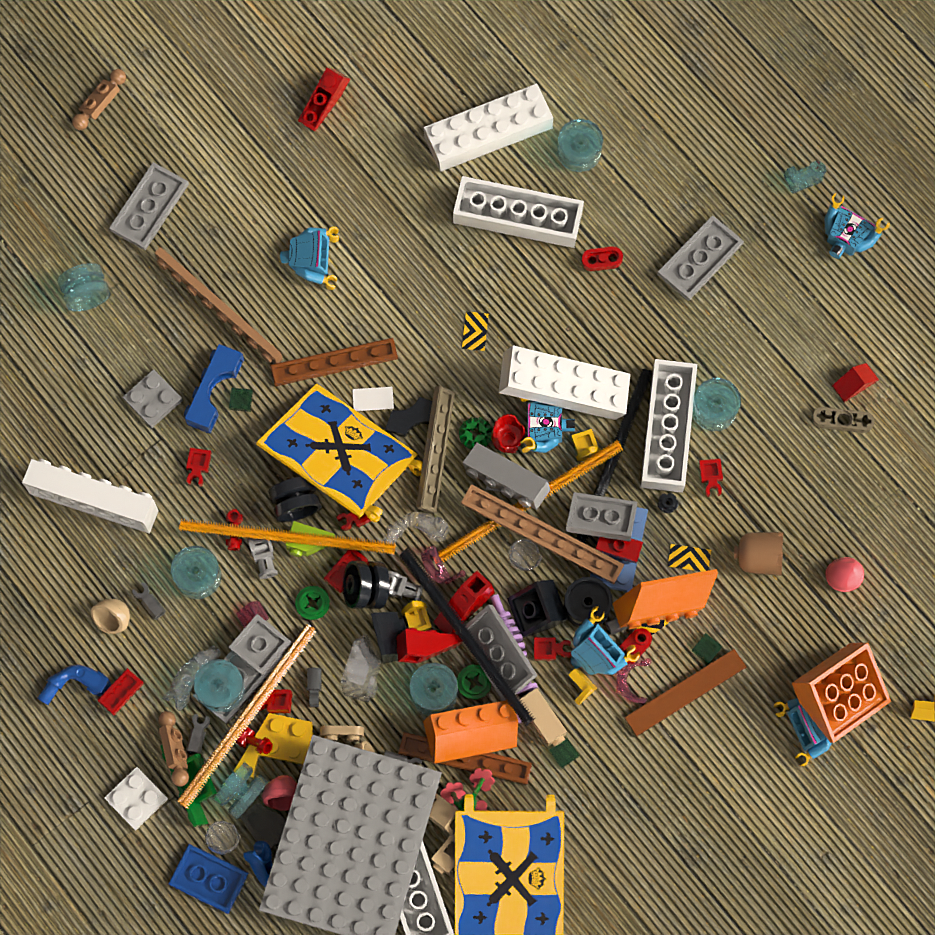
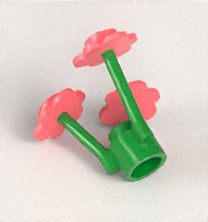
(455, 794)

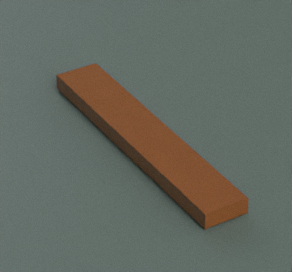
(334, 362)
(685, 692)
(500, 766)

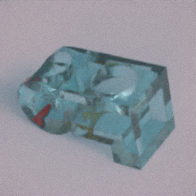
(805, 177)

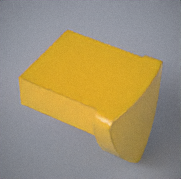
(585, 444)
(417, 616)
(584, 683)
(923, 710)

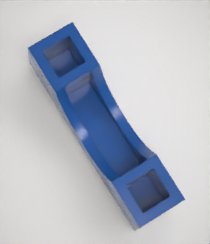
(224, 364)

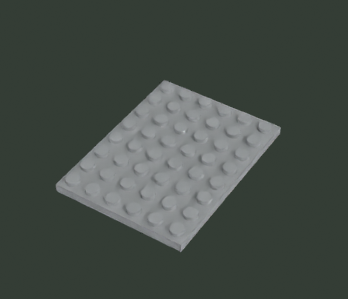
(350, 840)

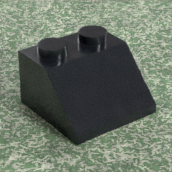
(537, 608)
(387, 627)

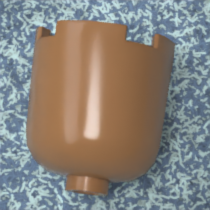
(760, 553)

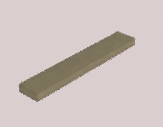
(435, 450)

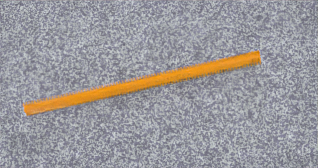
(554, 485)
(287, 536)
(242, 720)

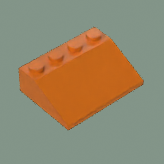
(664, 599)
(842, 690)

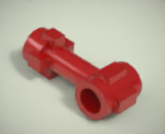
(234, 517)
(262, 745)

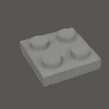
(152, 398)
(259, 644)

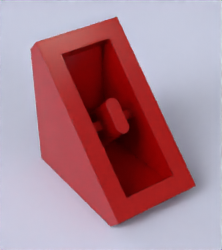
(854, 382)

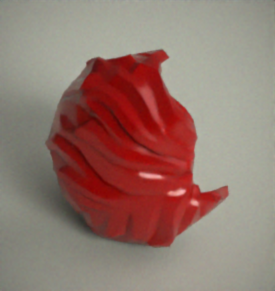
(507, 433)

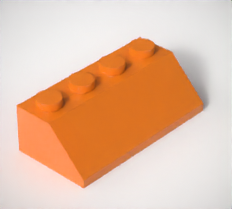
(471, 731)

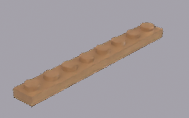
(224, 313)
(542, 534)

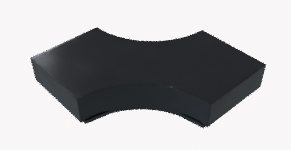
(404, 420)

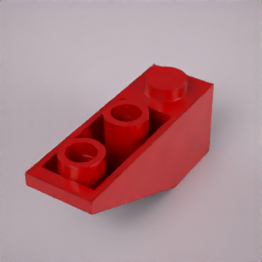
(323, 98)
(467, 600)
(419, 646)

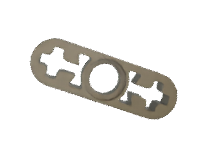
(858, 426)

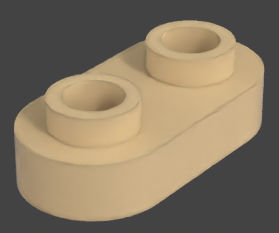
(351, 733)

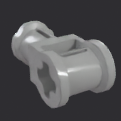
(263, 553)
(401, 587)

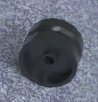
(294, 499)
(366, 584)
(588, 590)

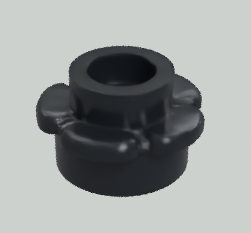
(667, 508)

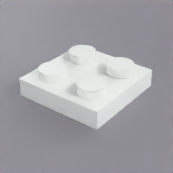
(136, 798)

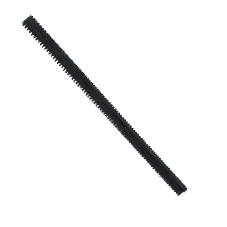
(622, 433)
(465, 635)

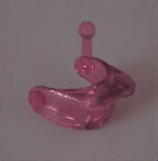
(440, 576)
(622, 688)

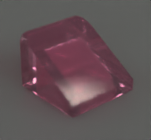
(248, 612)

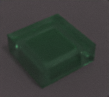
(241, 399)
(707, 648)
(564, 753)

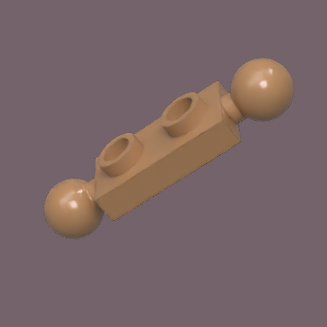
(99, 99)
(173, 748)

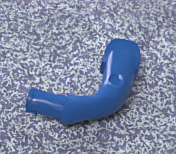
(94, 680)
(260, 861)

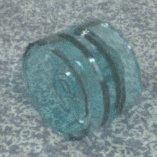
(580, 145)
(83, 287)
(717, 392)
(184, 567)
(216, 673)
(431, 676)
(240, 790)

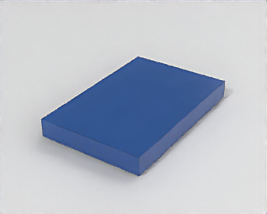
(208, 878)

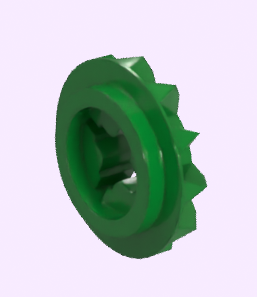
(467, 437)
(313, 593)
(464, 685)

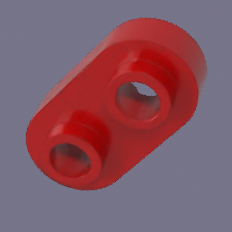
(601, 258)
(632, 639)

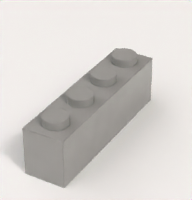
(506, 476)

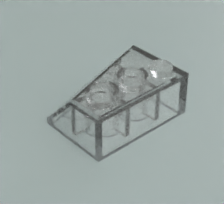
(361, 670)

